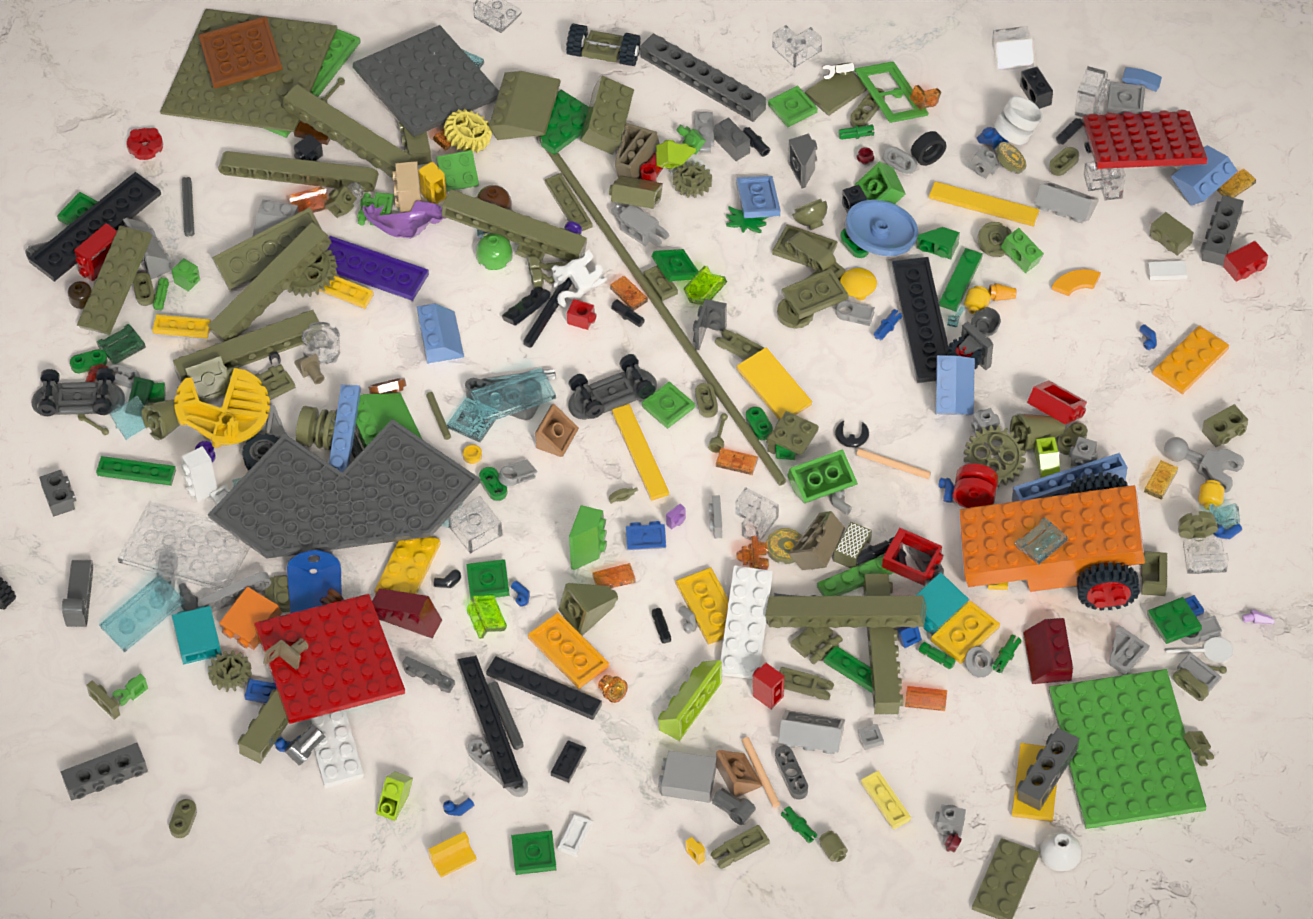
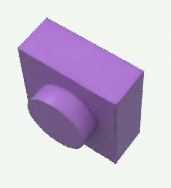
(676, 516)

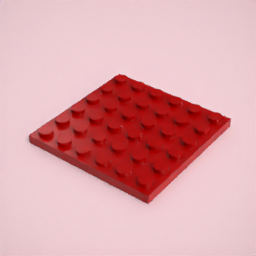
(1144, 139)
(344, 661)

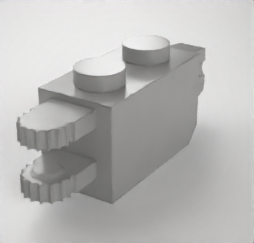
(639, 224)

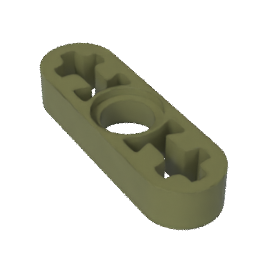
(866, 115)

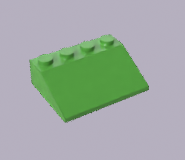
(377, 411)

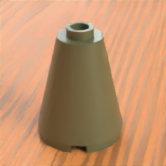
(160, 418)
(1034, 427)

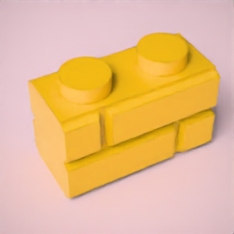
(432, 183)

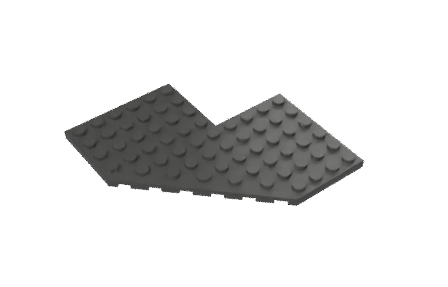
(303, 504)

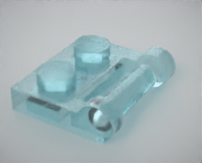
(1044, 544)

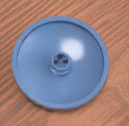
(881, 227)

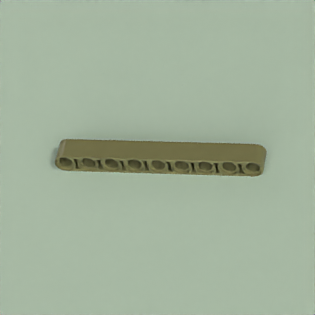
(296, 171)

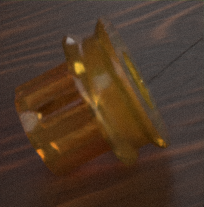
(613, 688)

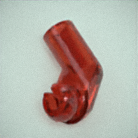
(91, 377)

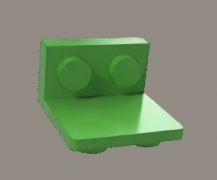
(458, 170)

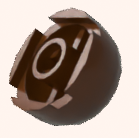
(496, 195)

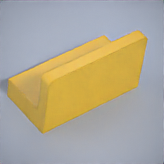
(452, 854)

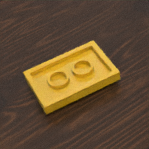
(965, 630)

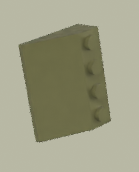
(523, 105)

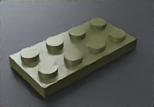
(1005, 880)

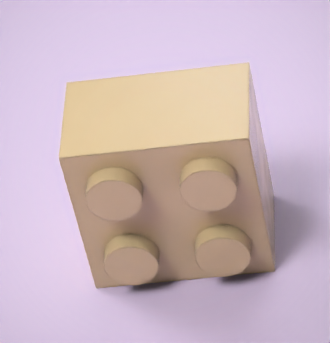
(407, 185)

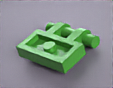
(380, 199)

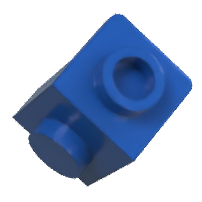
(990, 137)

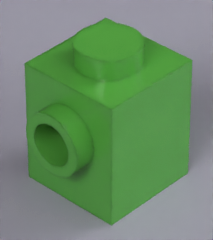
(186, 274)

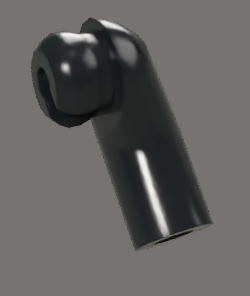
(449, 581)

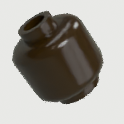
(79, 294)

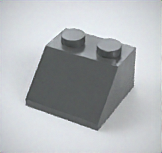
(802, 158)

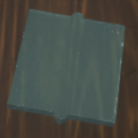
(129, 417)

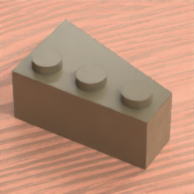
(636, 149)
(818, 542)

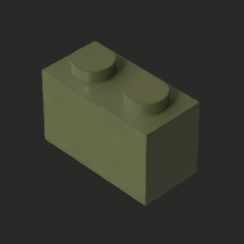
(1171, 233)

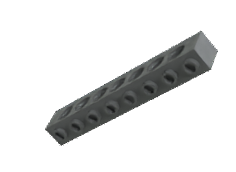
(703, 77)

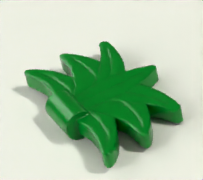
(738, 220)

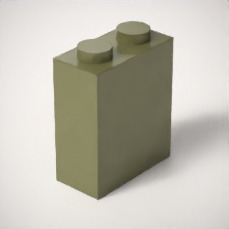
(636, 192)

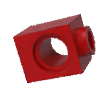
(581, 314)

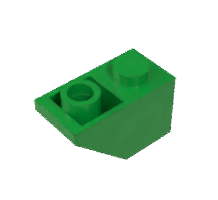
(939, 242)

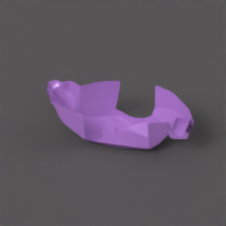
(405, 224)

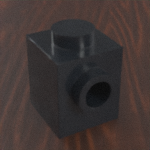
(308, 149)

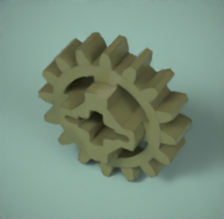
(692, 179)
(227, 673)

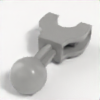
(1210, 465)

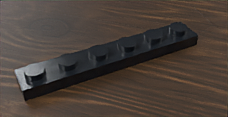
(544, 688)

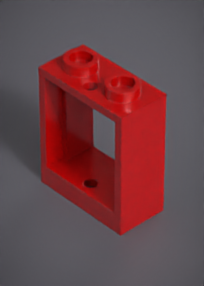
(90, 248)
(1057, 402)
(916, 542)

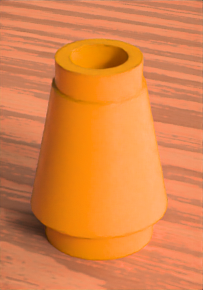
(1001, 292)

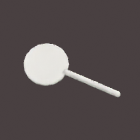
(1215, 649)

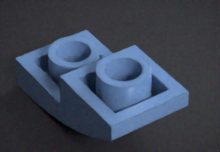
(1140, 76)

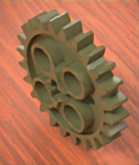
(322, 270)
(1008, 446)

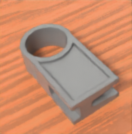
(860, 313)
(520, 471)
(1209, 630)

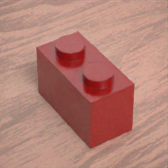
(1245, 261)
(768, 685)

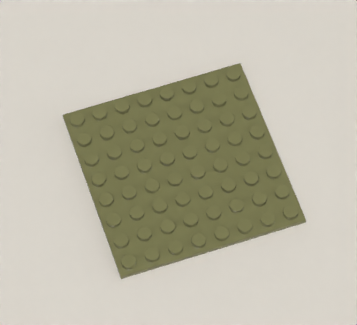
(255, 100)

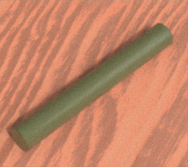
(438, 415)

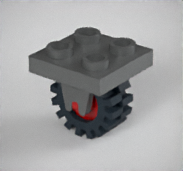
(972, 345)

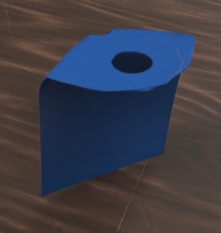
(309, 588)

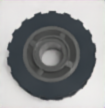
(256, 448)

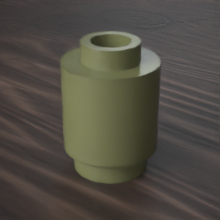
(833, 846)

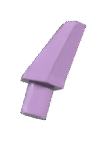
(1257, 617)

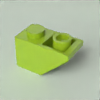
(673, 154)
(1047, 456)
(394, 795)

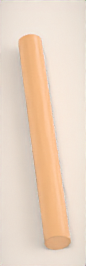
(893, 463)
(761, 772)

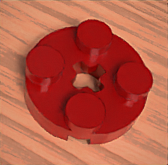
(142, 135)

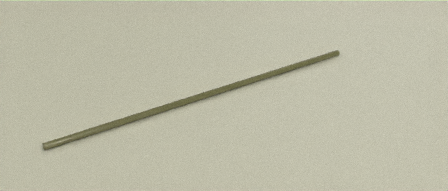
(668, 318)

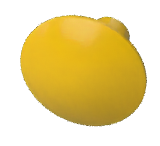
(859, 283)

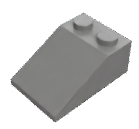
(272, 213)

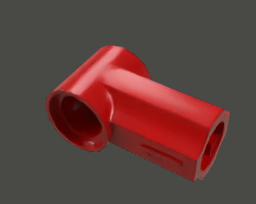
(650, 170)

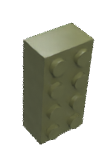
(607, 115)

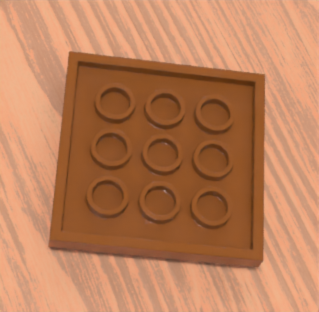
(240, 52)

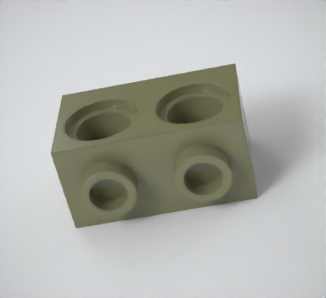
(1225, 425)

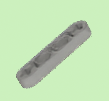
(232, 592)
(491, 770)

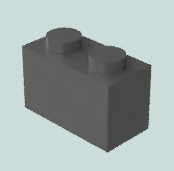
(732, 139)

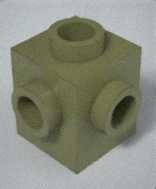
(340, 201)

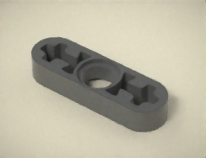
(790, 780)

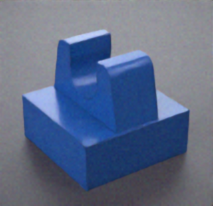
(908, 636)

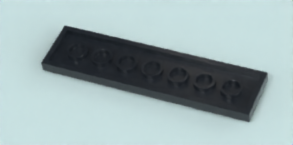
(122, 202)
(920, 315)

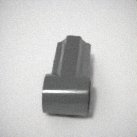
(301, 748)
(738, 809)

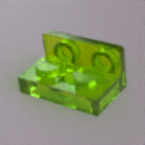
(485, 615)

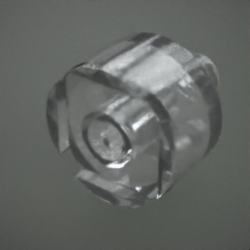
(323, 341)

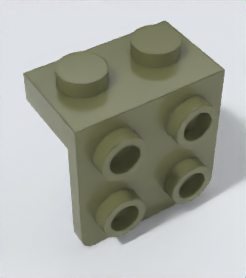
(792, 433)

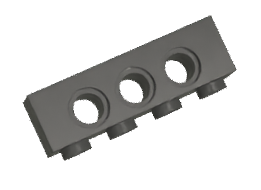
(1222, 231)
(110, 763)
(1037, 794)

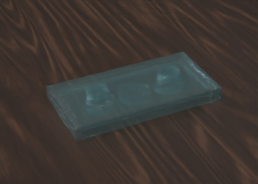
(513, 395)
(142, 613)

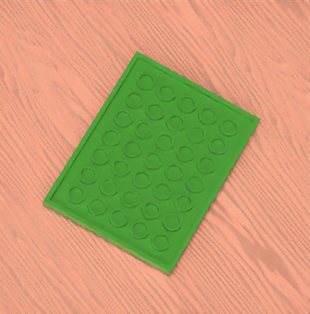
(1130, 749)

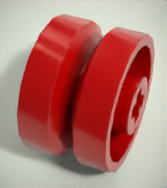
(975, 486)

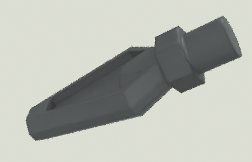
(190, 599)

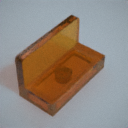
(926, 698)

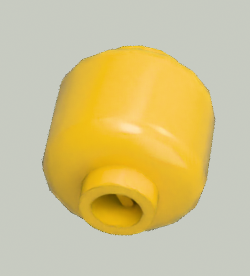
(977, 299)
(1211, 493)

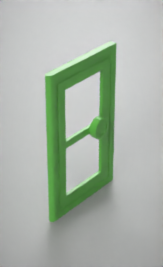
(891, 67)

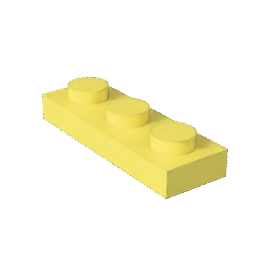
(885, 800)

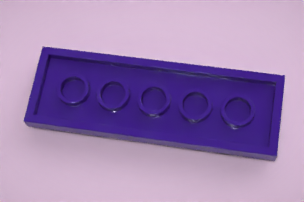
(377, 269)

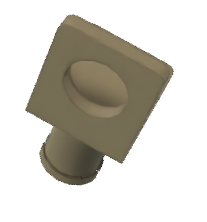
(311, 367)
(290, 654)

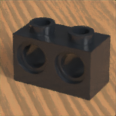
(1036, 87)

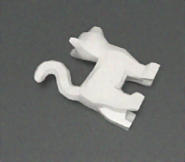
(579, 275)

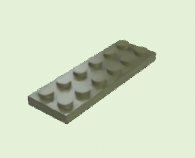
(256, 253)
(114, 280)

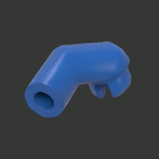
(949, 487)

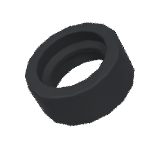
(934, 153)

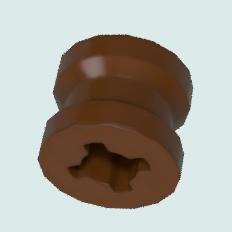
(331, 597)

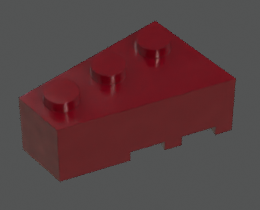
(407, 611)

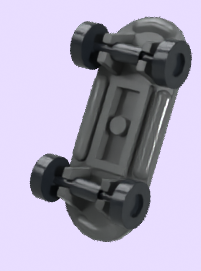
(611, 392)
(77, 397)

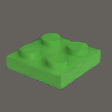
(792, 106)
(668, 405)

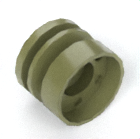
(315, 427)

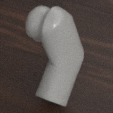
(838, 502)
(690, 618)

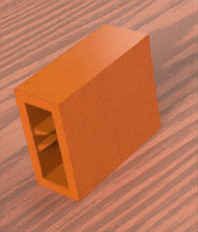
(247, 610)

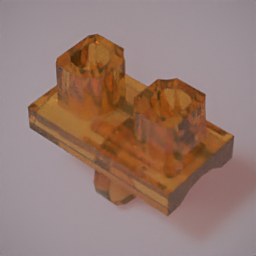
(752, 554)

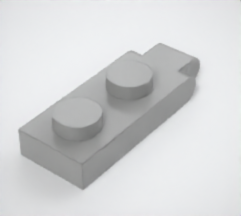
(705, 127)

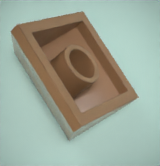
(555, 432)
(737, 772)

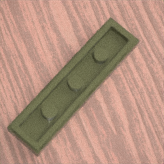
(567, 201)

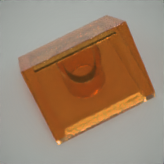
(312, 198)

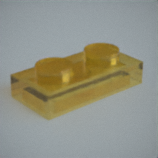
(1237, 184)
(1161, 479)

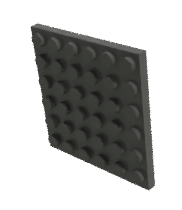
(426, 80)

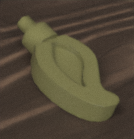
(622, 494)

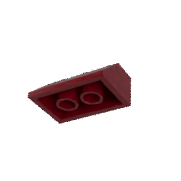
(1048, 652)

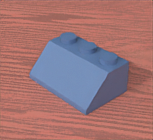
(1202, 180)
(439, 333)
(954, 385)

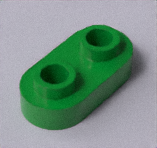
(851, 246)
(87, 360)
(758, 421)
(493, 485)

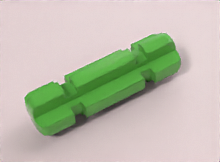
(161, 293)

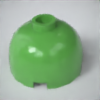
(494, 251)

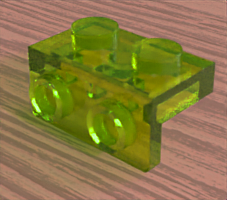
(704, 286)

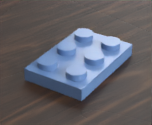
(758, 196)

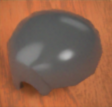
(986, 321)

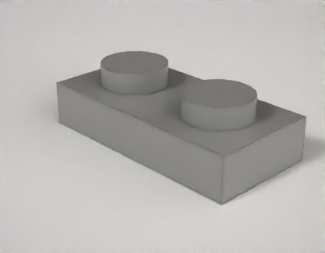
(716, 522)

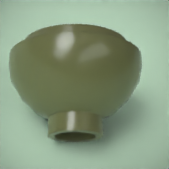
(811, 214)

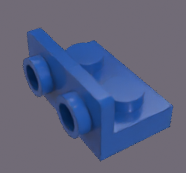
(646, 536)

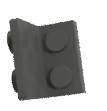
(712, 316)

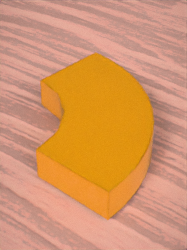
(1076, 280)

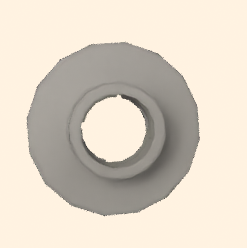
(972, 665)

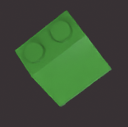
(882, 184)

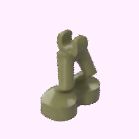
(536, 273)

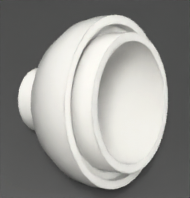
(1061, 857)

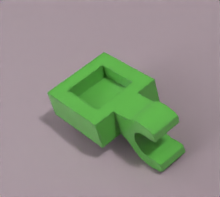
(692, 137)
(134, 688)

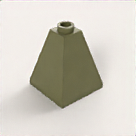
(586, 604)

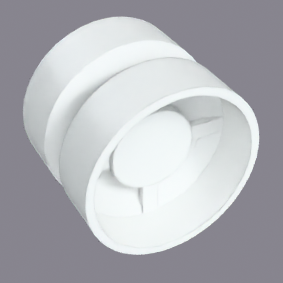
(1018, 120)

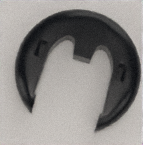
(851, 441)

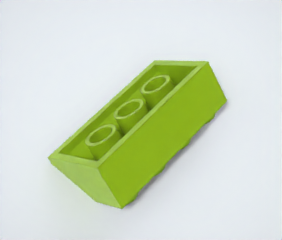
(691, 699)

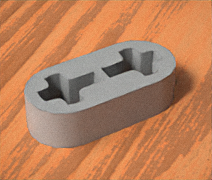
(124, 375)

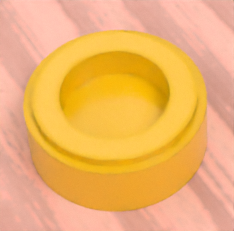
(472, 454)

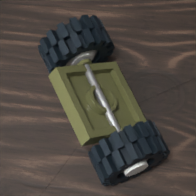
(603, 45)

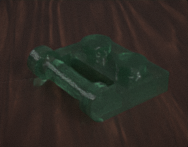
(122, 348)

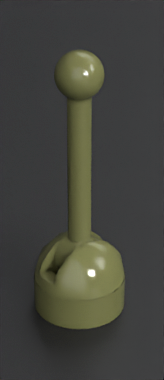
(717, 443)

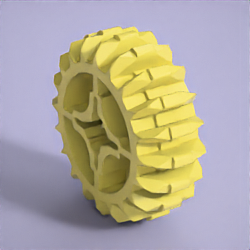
(467, 131)

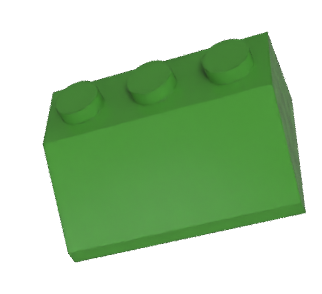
(821, 476)
(587, 537)

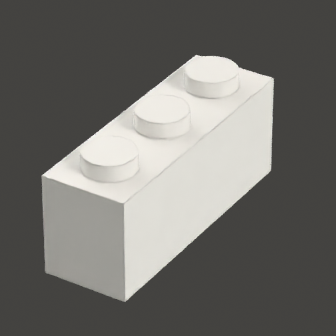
(198, 474)

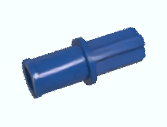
(887, 325)

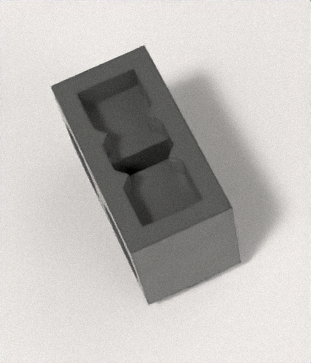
(58, 497)

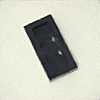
(568, 761)

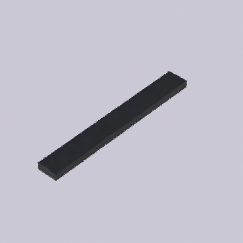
(490, 722)

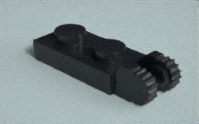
(526, 306)

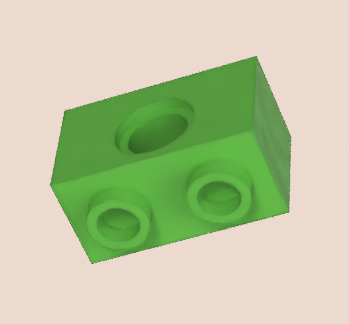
(1022, 250)

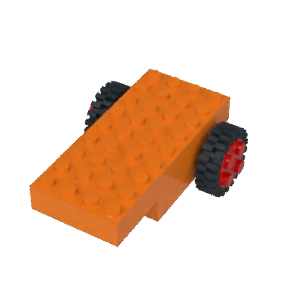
(1102, 534)

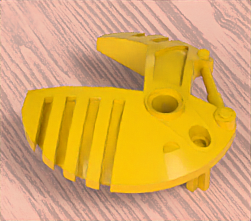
(238, 418)

